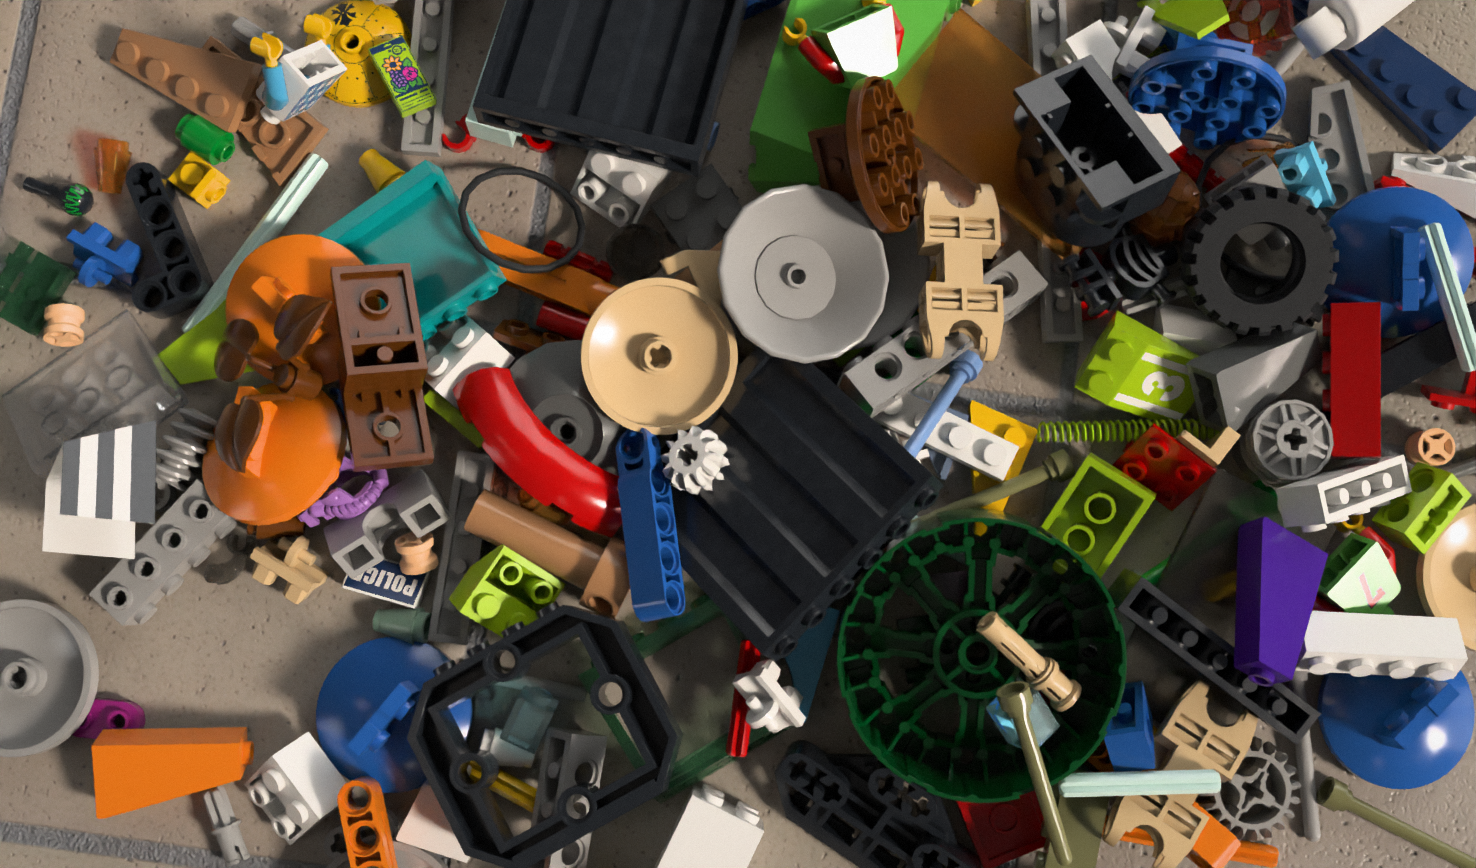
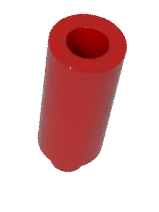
(562, 320)

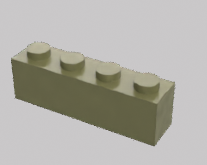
(1083, 825)

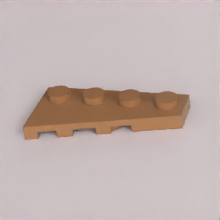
(196, 78)
(278, 145)

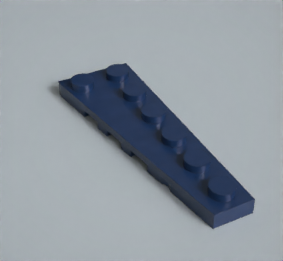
(1407, 84)

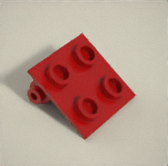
(1164, 466)

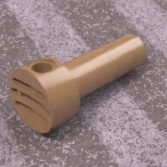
(595, 569)

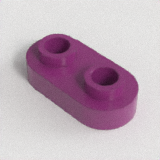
(104, 715)

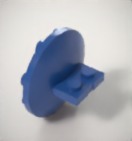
(1210, 90)
(1387, 259)
(370, 708)
(1396, 728)

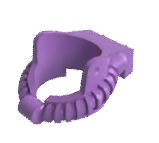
(341, 503)

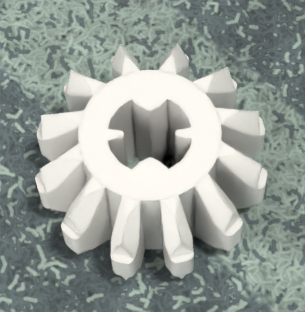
(708, 457)

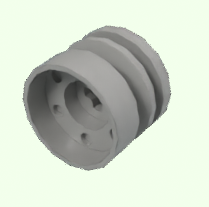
(1266, 456)

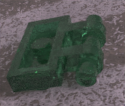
(40, 286)

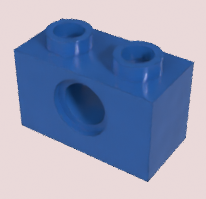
(1131, 732)

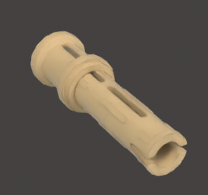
(1040, 671)

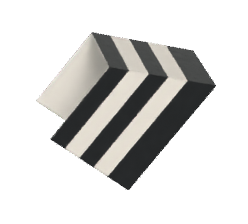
(100, 492)

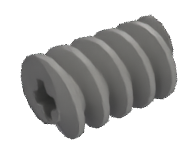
(184, 447)

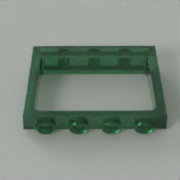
(712, 755)

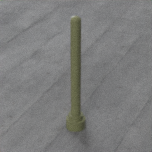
(1056, 467)
(1016, 701)
(1336, 796)

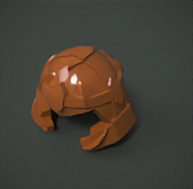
(1172, 217)

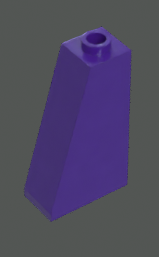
(1273, 599)

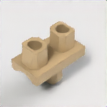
(291, 563)

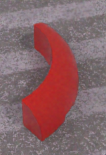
(534, 454)

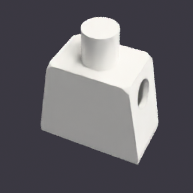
(429, 828)

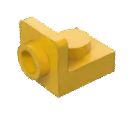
(200, 180)

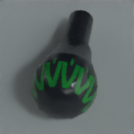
(69, 197)

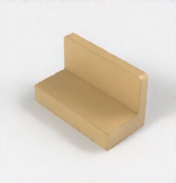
(1214, 449)

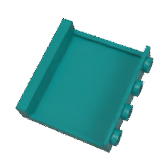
(420, 225)

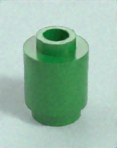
(205, 139)

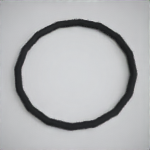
(508, 264)

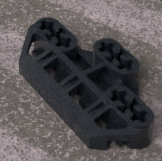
(870, 806)

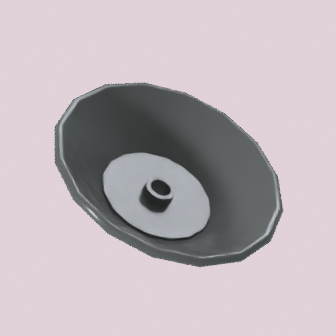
(557, 394)

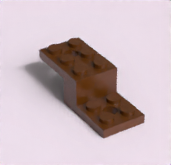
(381, 366)

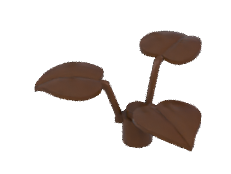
(294, 328)

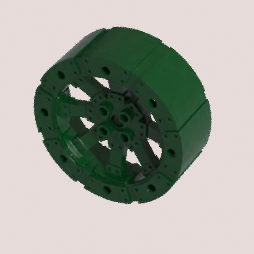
(932, 758)

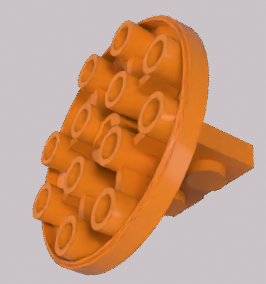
(275, 274)
(289, 464)

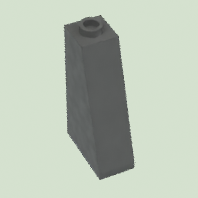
(1250, 373)

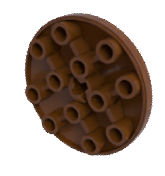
(872, 155)

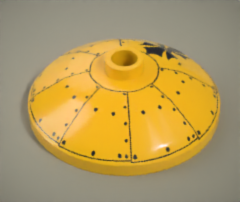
(372, 26)

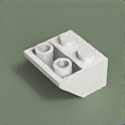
(619, 187)
(458, 351)
(296, 788)

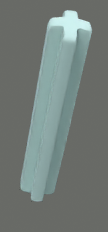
(1450, 295)
(1140, 783)

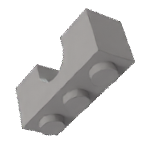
(409, 504)

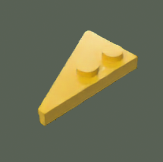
(1008, 429)

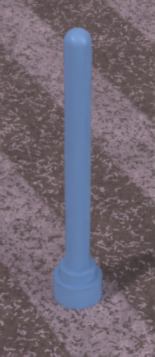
(962, 370)

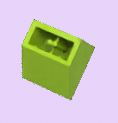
(505, 590)

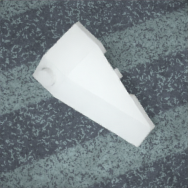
(1448, 180)

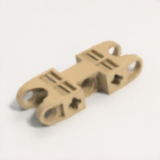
(959, 297)
(1192, 745)

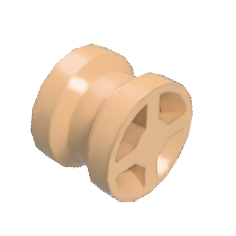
(64, 325)
(1439, 447)
(416, 553)

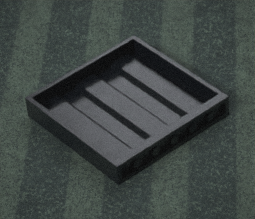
(613, 75)
(800, 505)

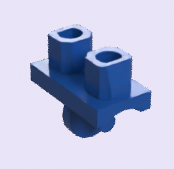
(101, 263)

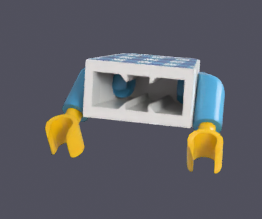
(297, 77)

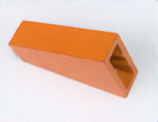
(164, 763)

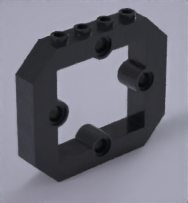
(446, 755)

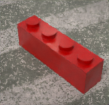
(1354, 379)

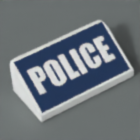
(390, 584)

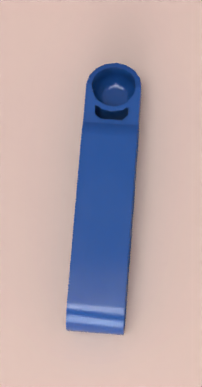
(649, 528)

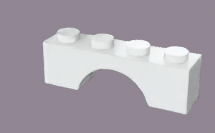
(1098, 42)

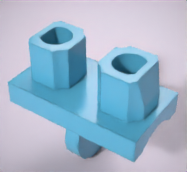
(1305, 174)

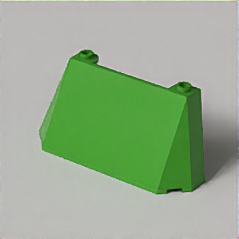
(802, 99)

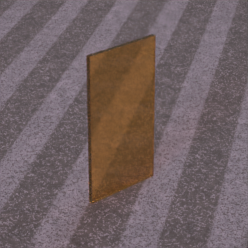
(966, 114)

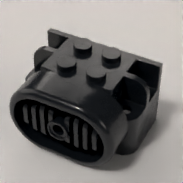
(1087, 155)

